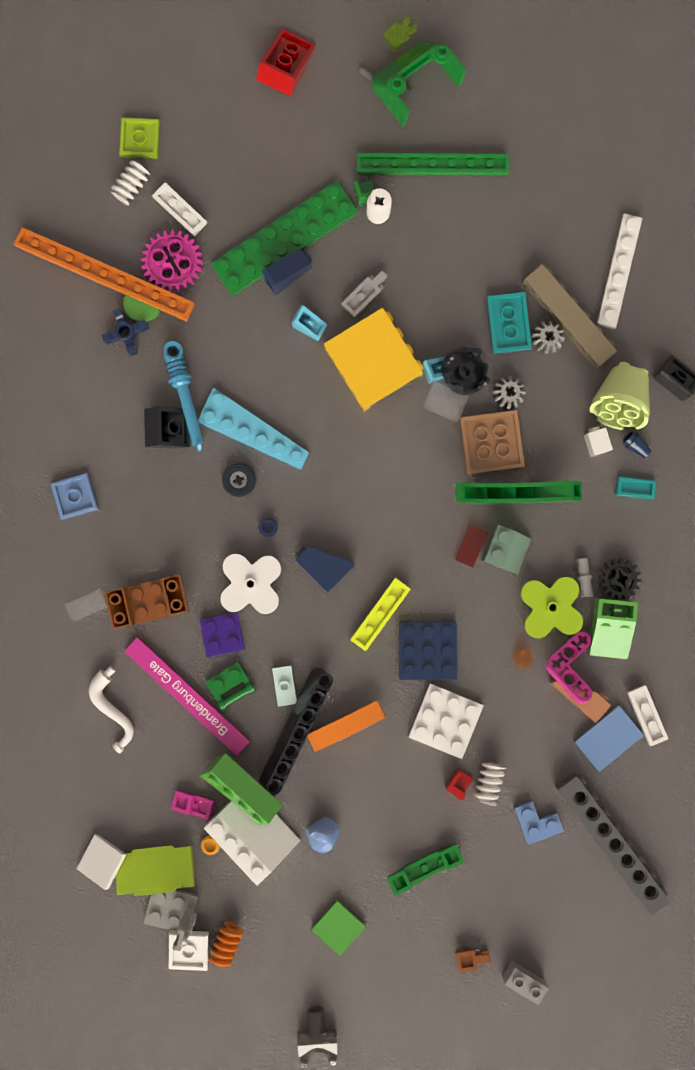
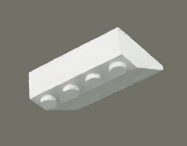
(251, 846)

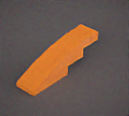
(346, 725)

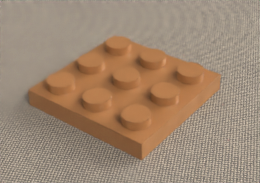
(492, 442)

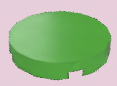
(138, 310)

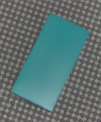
(635, 487)

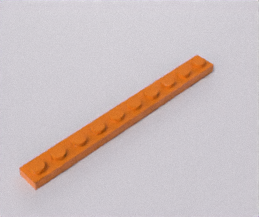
(104, 274)

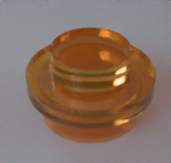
(523, 658)

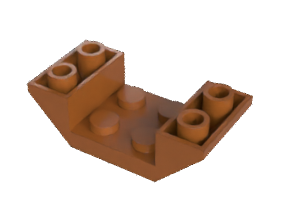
(146, 601)

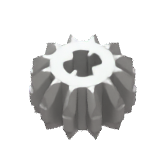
(542, 332)
(516, 392)

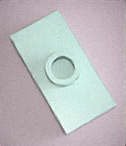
(284, 685)

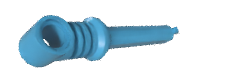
(180, 380)

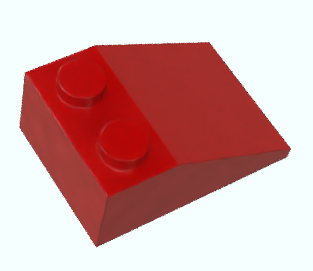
(285, 62)

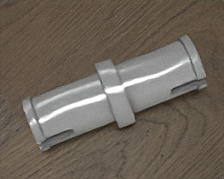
(584, 577)

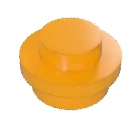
(209, 845)

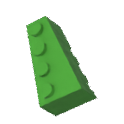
(241, 789)

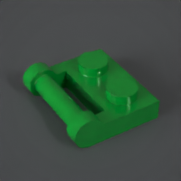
(226, 680)

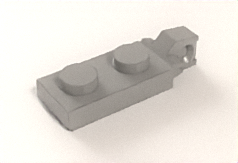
(364, 294)

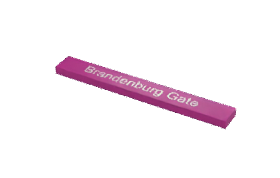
(187, 696)

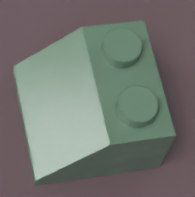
(506, 549)

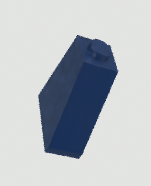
(287, 270)
(323, 566)

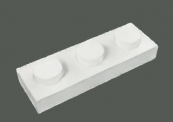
(179, 209)
(647, 715)

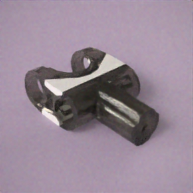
(317, 1038)

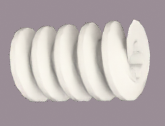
(129, 182)
(378, 206)
(489, 783)

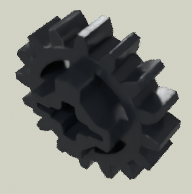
(622, 586)

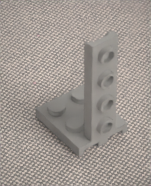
(173, 912)

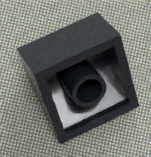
(165, 428)

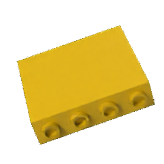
(373, 358)

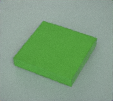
(338, 927)

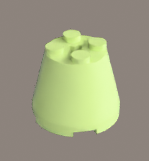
(623, 398)

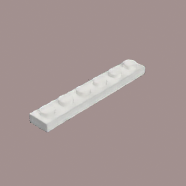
(619, 271)

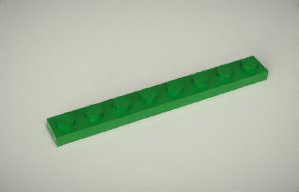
(432, 164)

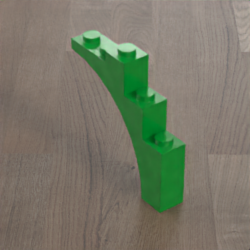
(518, 492)

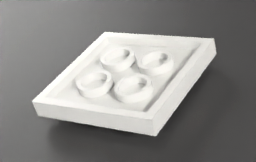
(445, 721)

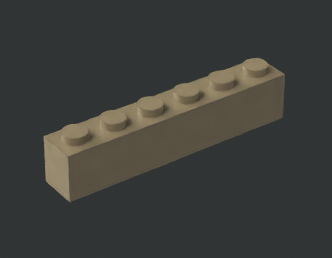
(569, 316)

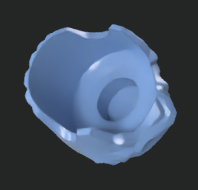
(323, 834)

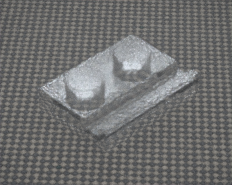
(445, 402)

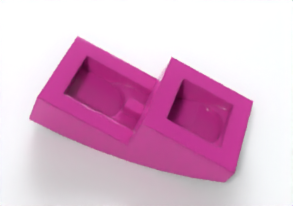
(193, 804)

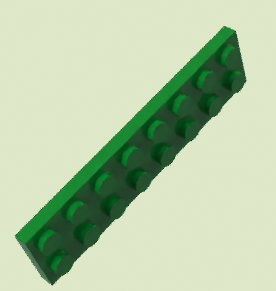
(285, 235)

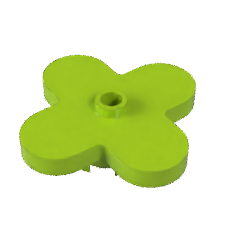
(540, 597)

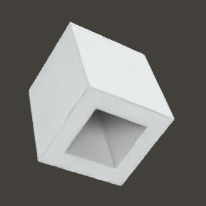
(597, 441)

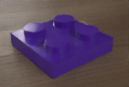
(222, 634)

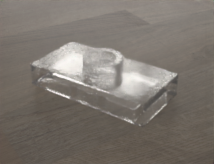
(86, 605)

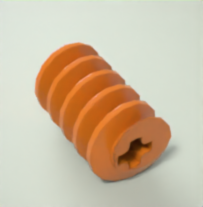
(228, 944)

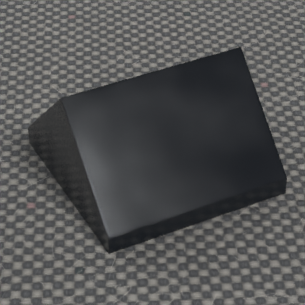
(676, 378)

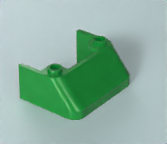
(391, 83)

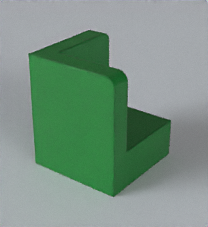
(362, 191)

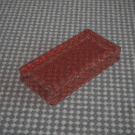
(471, 546)

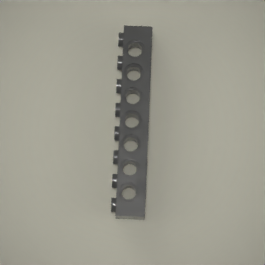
(653, 900)

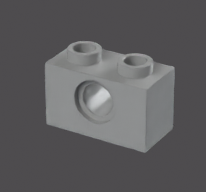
(525, 982)

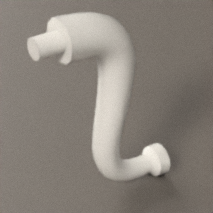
(96, 695)

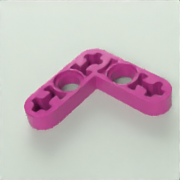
(564, 668)

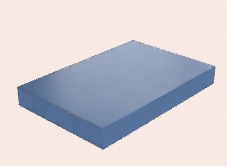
(608, 738)

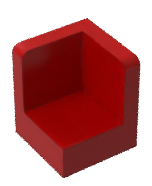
(458, 784)

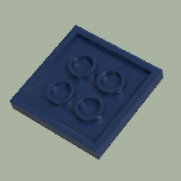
(427, 650)

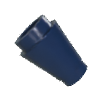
(636, 444)

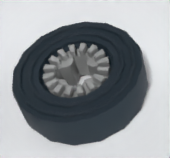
(229, 477)

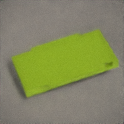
(156, 871)

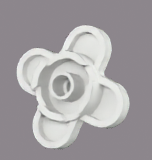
(262, 573)

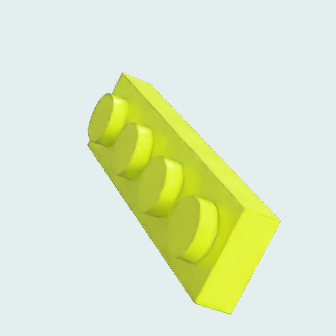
(380, 614)

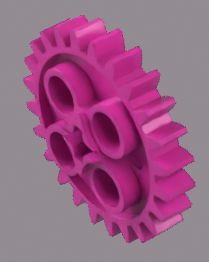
(157, 269)

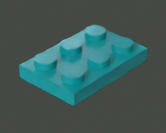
(509, 323)

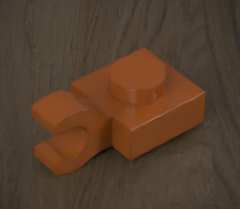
(468, 959)

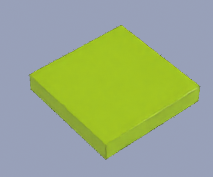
(139, 138)

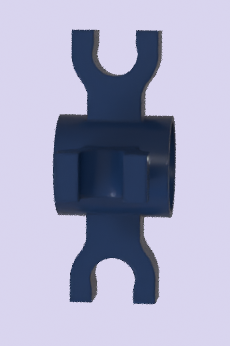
(111, 337)

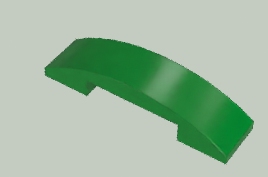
(424, 867)

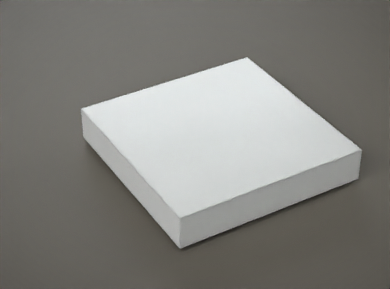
(101, 861)
(193, 954)

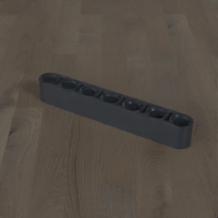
(296, 740)

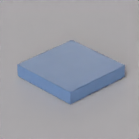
(74, 496)

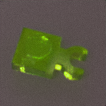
(398, 35)

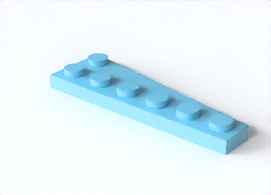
(239, 424)

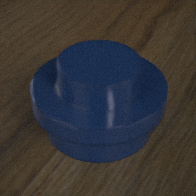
(268, 527)

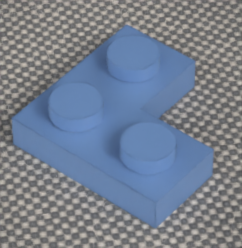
(534, 827)

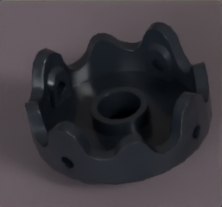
(475, 370)

